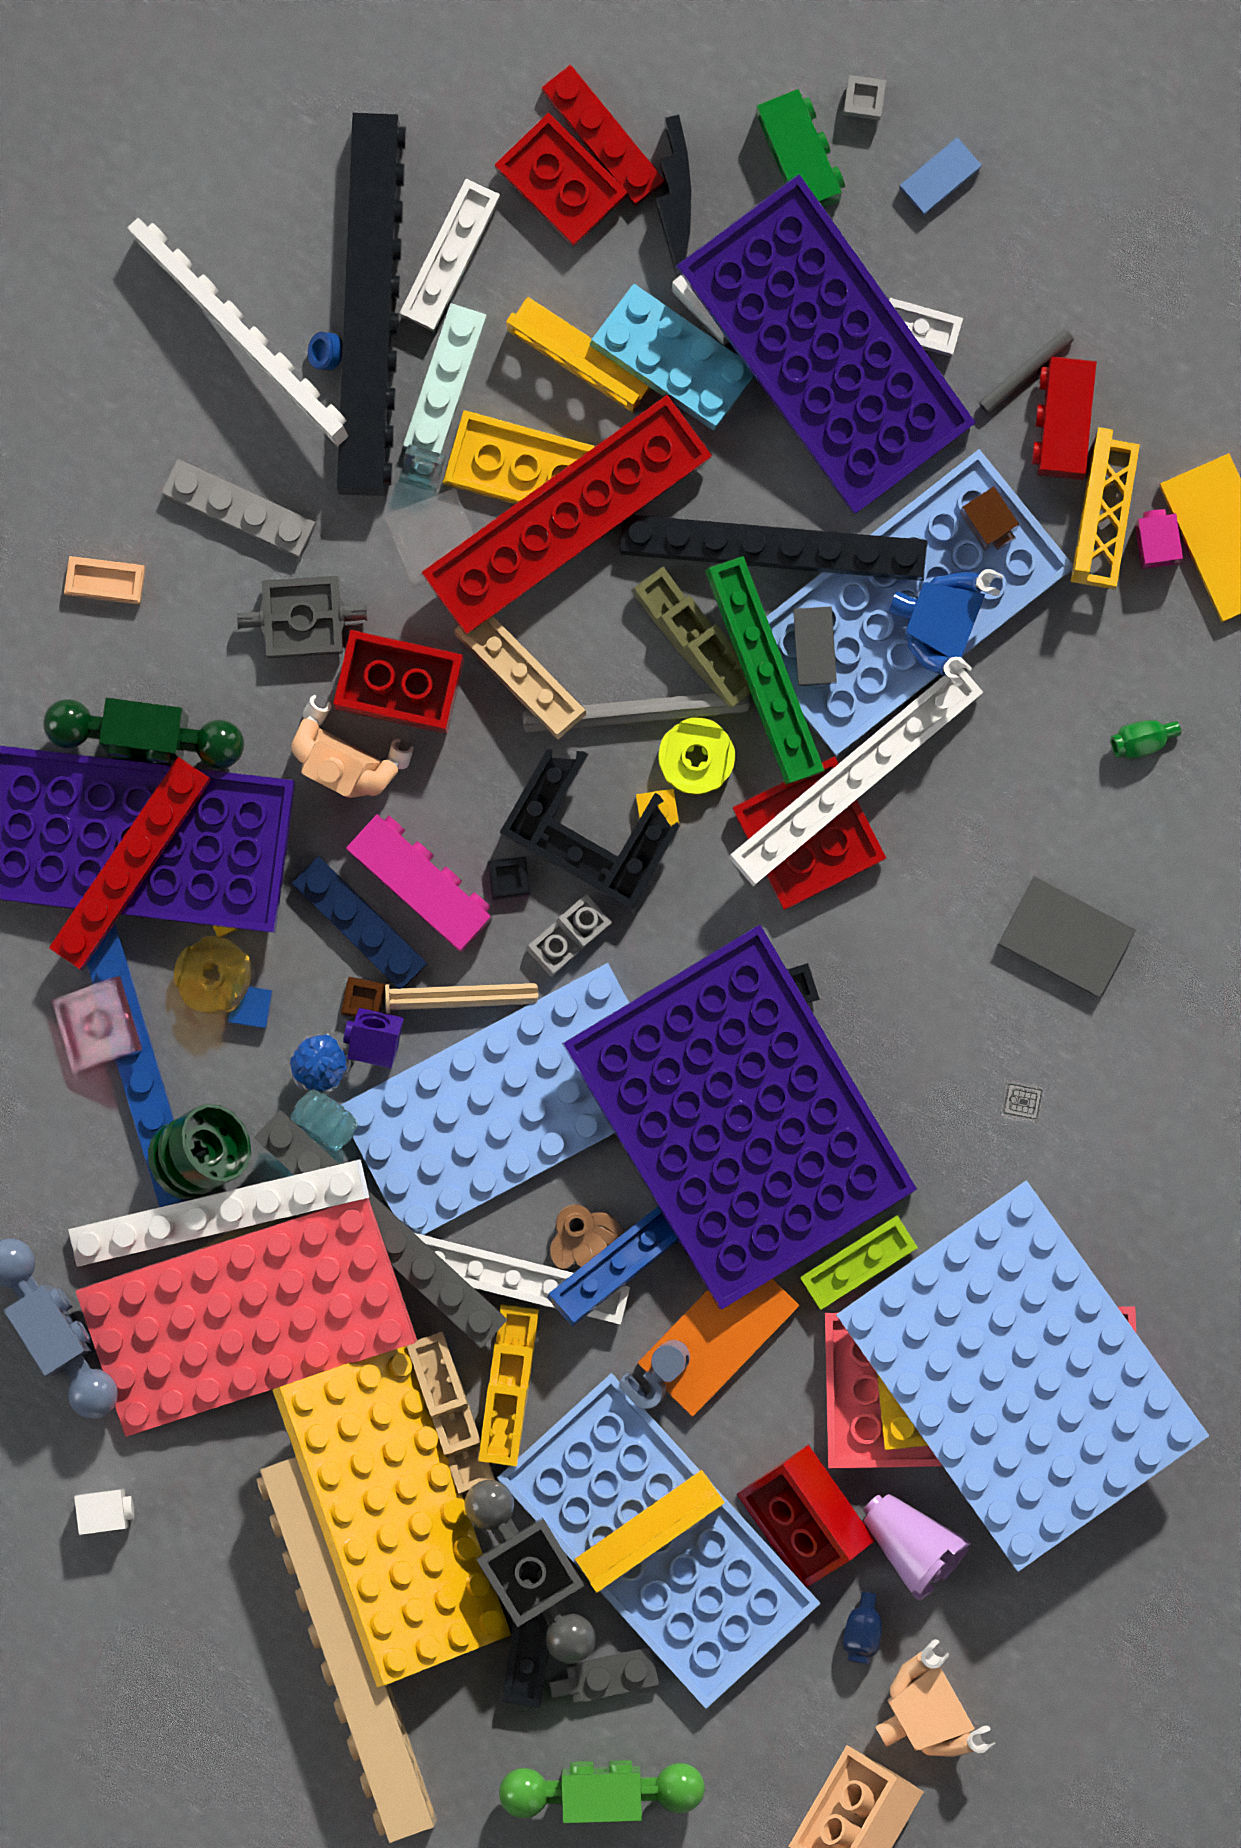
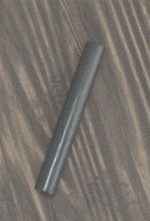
(1026, 371)

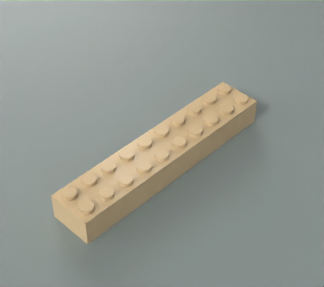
(371, 1711)

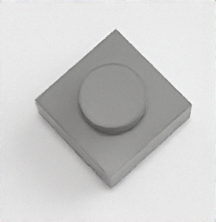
(864, 97)

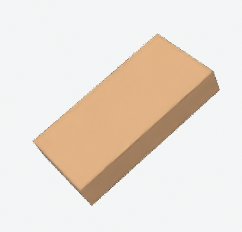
(104, 580)

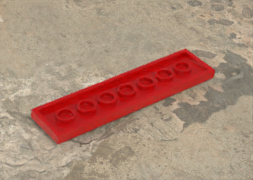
(566, 515)

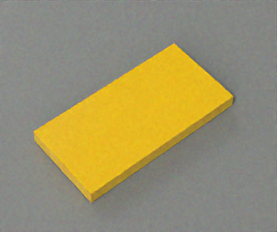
(506, 458)
(1210, 525)

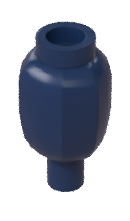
(863, 1630)

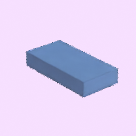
(940, 176)

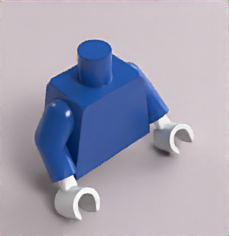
(944, 619)

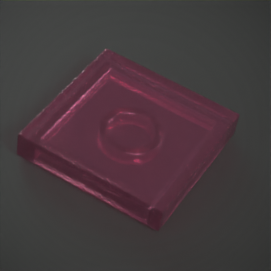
(96, 1024)

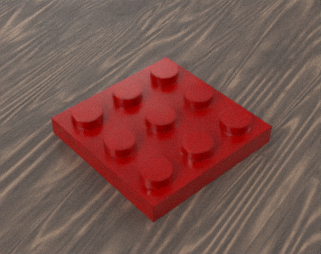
(828, 857)

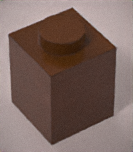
(990, 520)

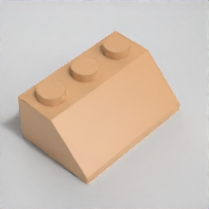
(858, 1806)

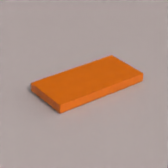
(721, 1340)

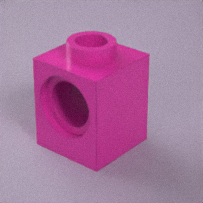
(1158, 539)

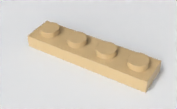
(523, 676)

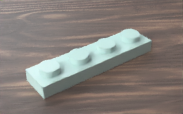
(445, 378)

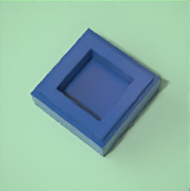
(253, 1008)

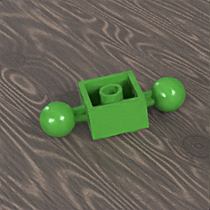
(602, 1792)

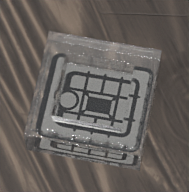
(1022, 1101)

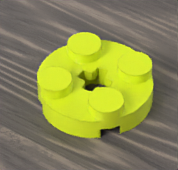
(683, 739)

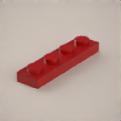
(602, 134)

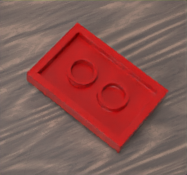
(561, 179)

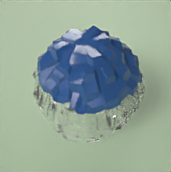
(318, 1063)

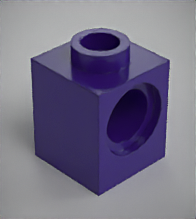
(373, 1037)

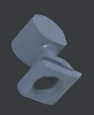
(667, 1364)

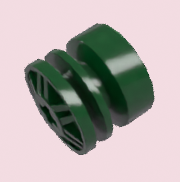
(199, 1151)

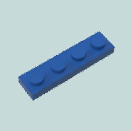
(613, 1267)

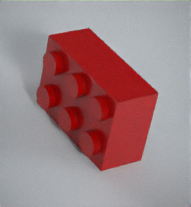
(398, 682)

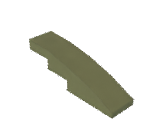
(693, 636)

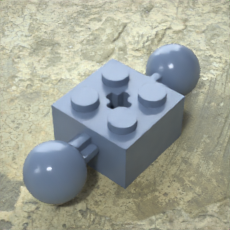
(52, 1334)

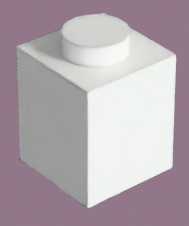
(103, 1511)

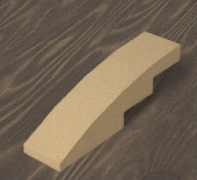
(449, 1411)

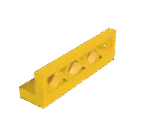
(573, 352)
(1091, 509)
(649, 1530)

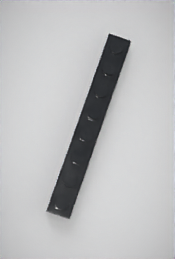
(774, 547)

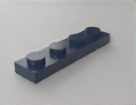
(359, 923)

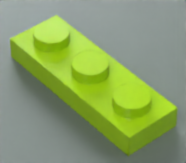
(858, 1262)

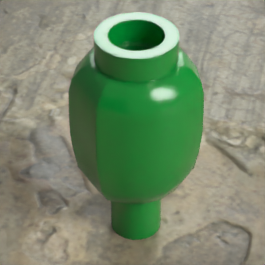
(1142, 738)

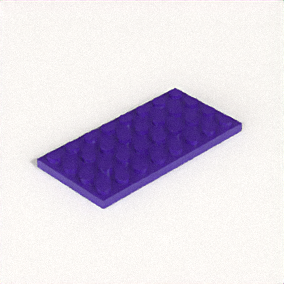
(825, 344)
(73, 810)

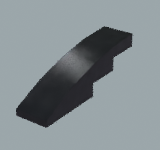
(675, 208)

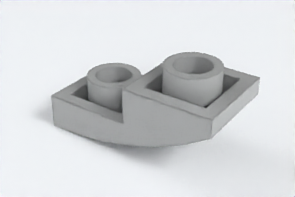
(568, 935)

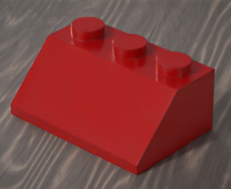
(806, 1517)

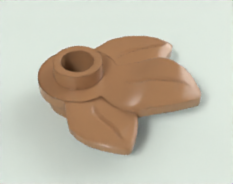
(585, 1243)

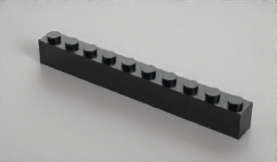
(368, 303)

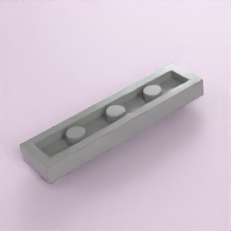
(238, 508)

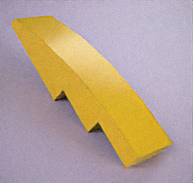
(509, 1385)

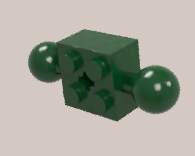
(143, 731)

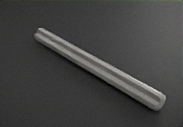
(647, 711)

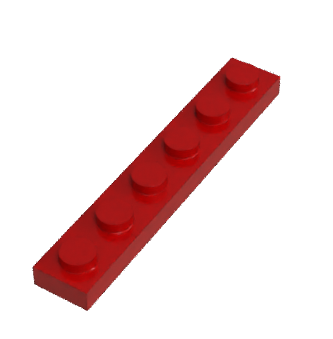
(130, 863)

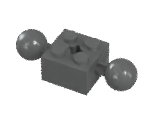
(490, 1507)

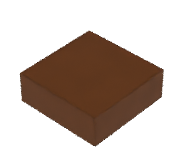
(363, 995)

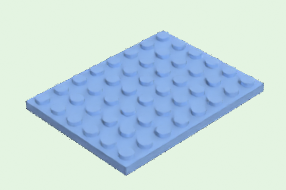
(1022, 1376)

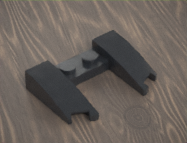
(534, 827)

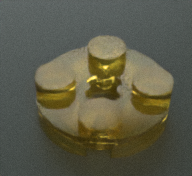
(233, 979)

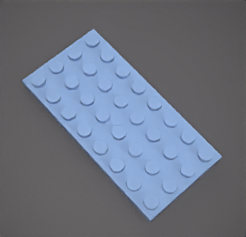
(871, 653)
(486, 1109)
(704, 1598)

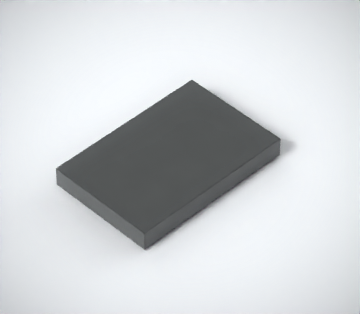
(1066, 937)

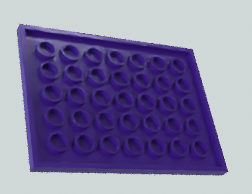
(739, 1116)

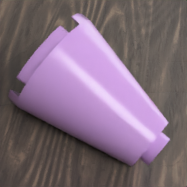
(914, 1543)

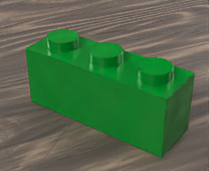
(798, 146)

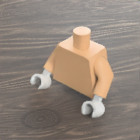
(340, 763)
(929, 1710)

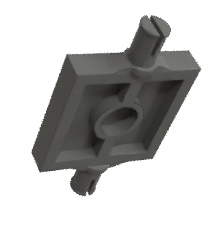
(302, 616)

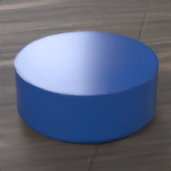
(325, 351)

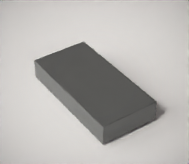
(814, 646)

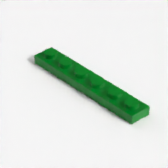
(764, 670)

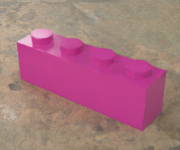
(420, 883)

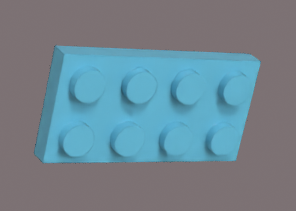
(673, 357)

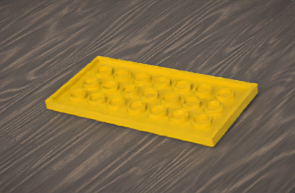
(391, 1515)

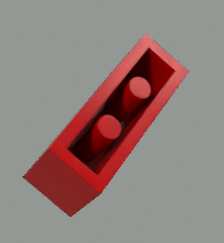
(1064, 418)

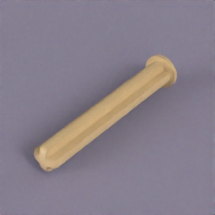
(460, 996)

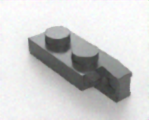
(608, 1676)

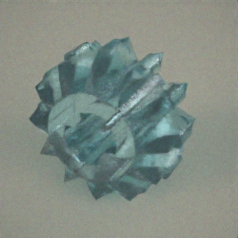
(324, 1120)

